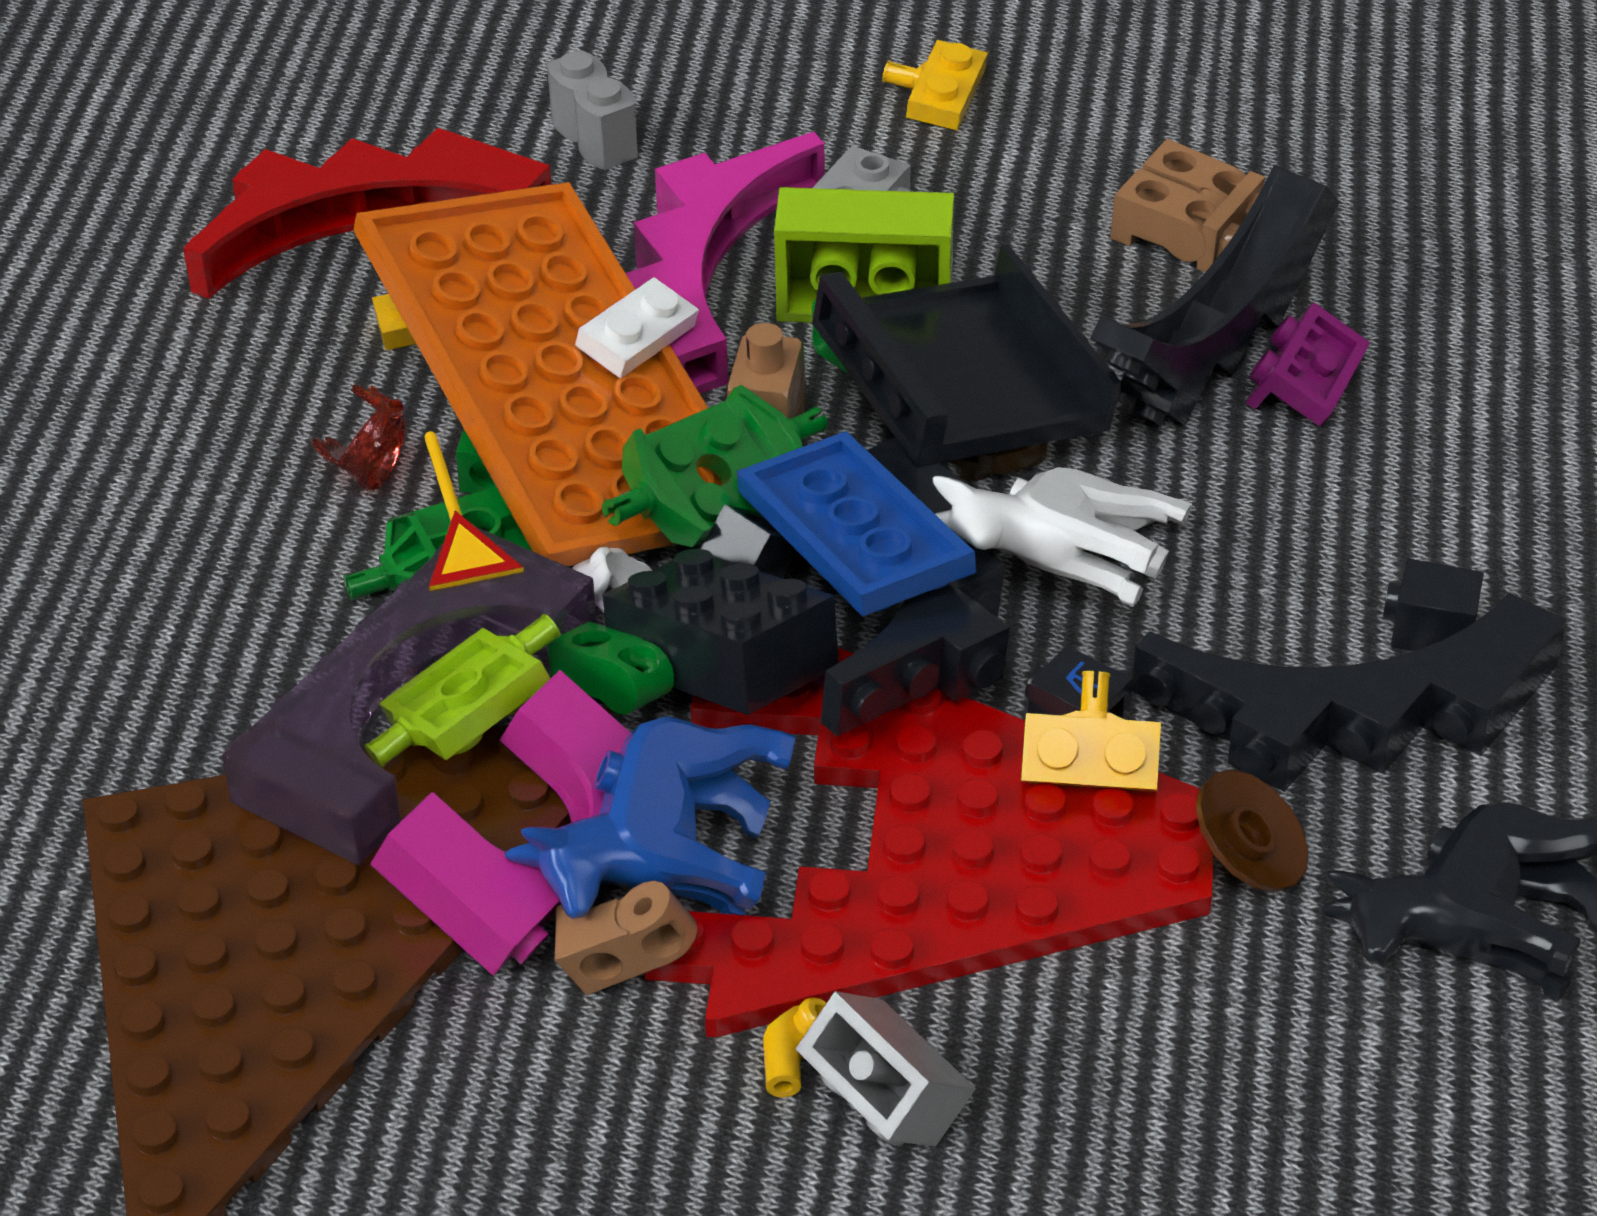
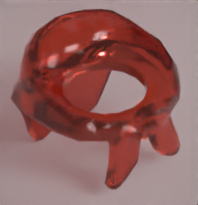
(369, 455)

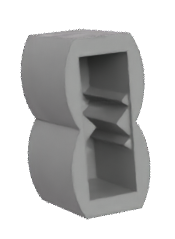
(592, 109)

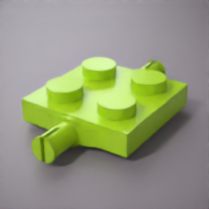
(465, 693)

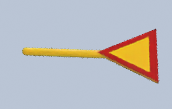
(466, 551)

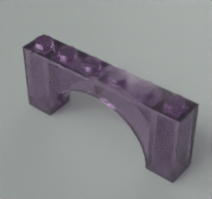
(305, 755)

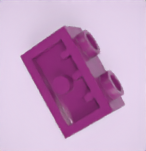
(1309, 364)

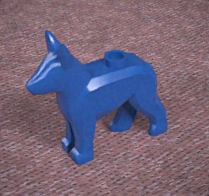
(650, 817)

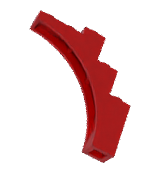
(295, 203)

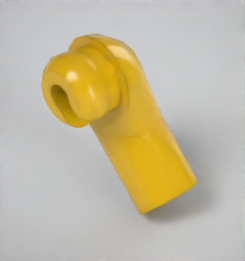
(779, 1047)

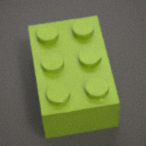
(871, 236)

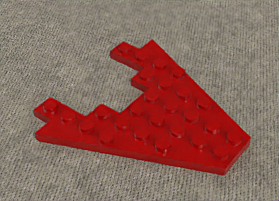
(959, 864)

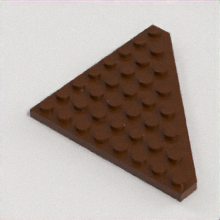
(260, 964)

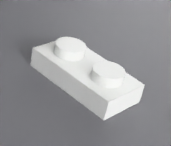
(636, 327)

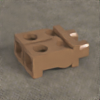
(1184, 203)

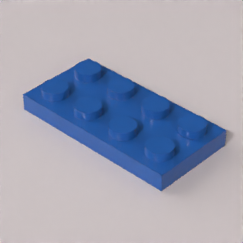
(856, 523)

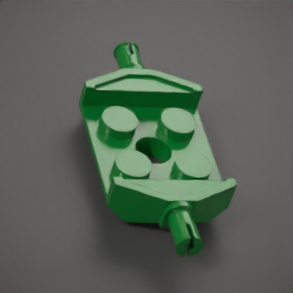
(721, 438)
(418, 534)

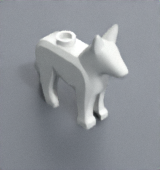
(1058, 517)

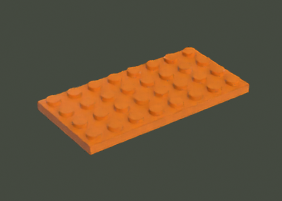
(497, 311)

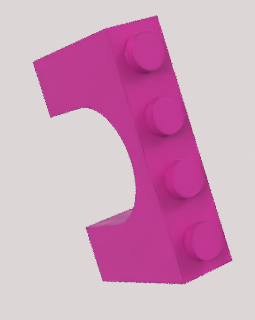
(468, 883)

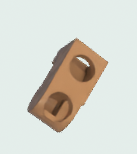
(623, 937)

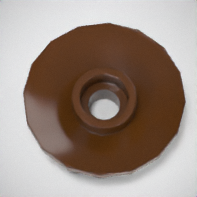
(1252, 831)

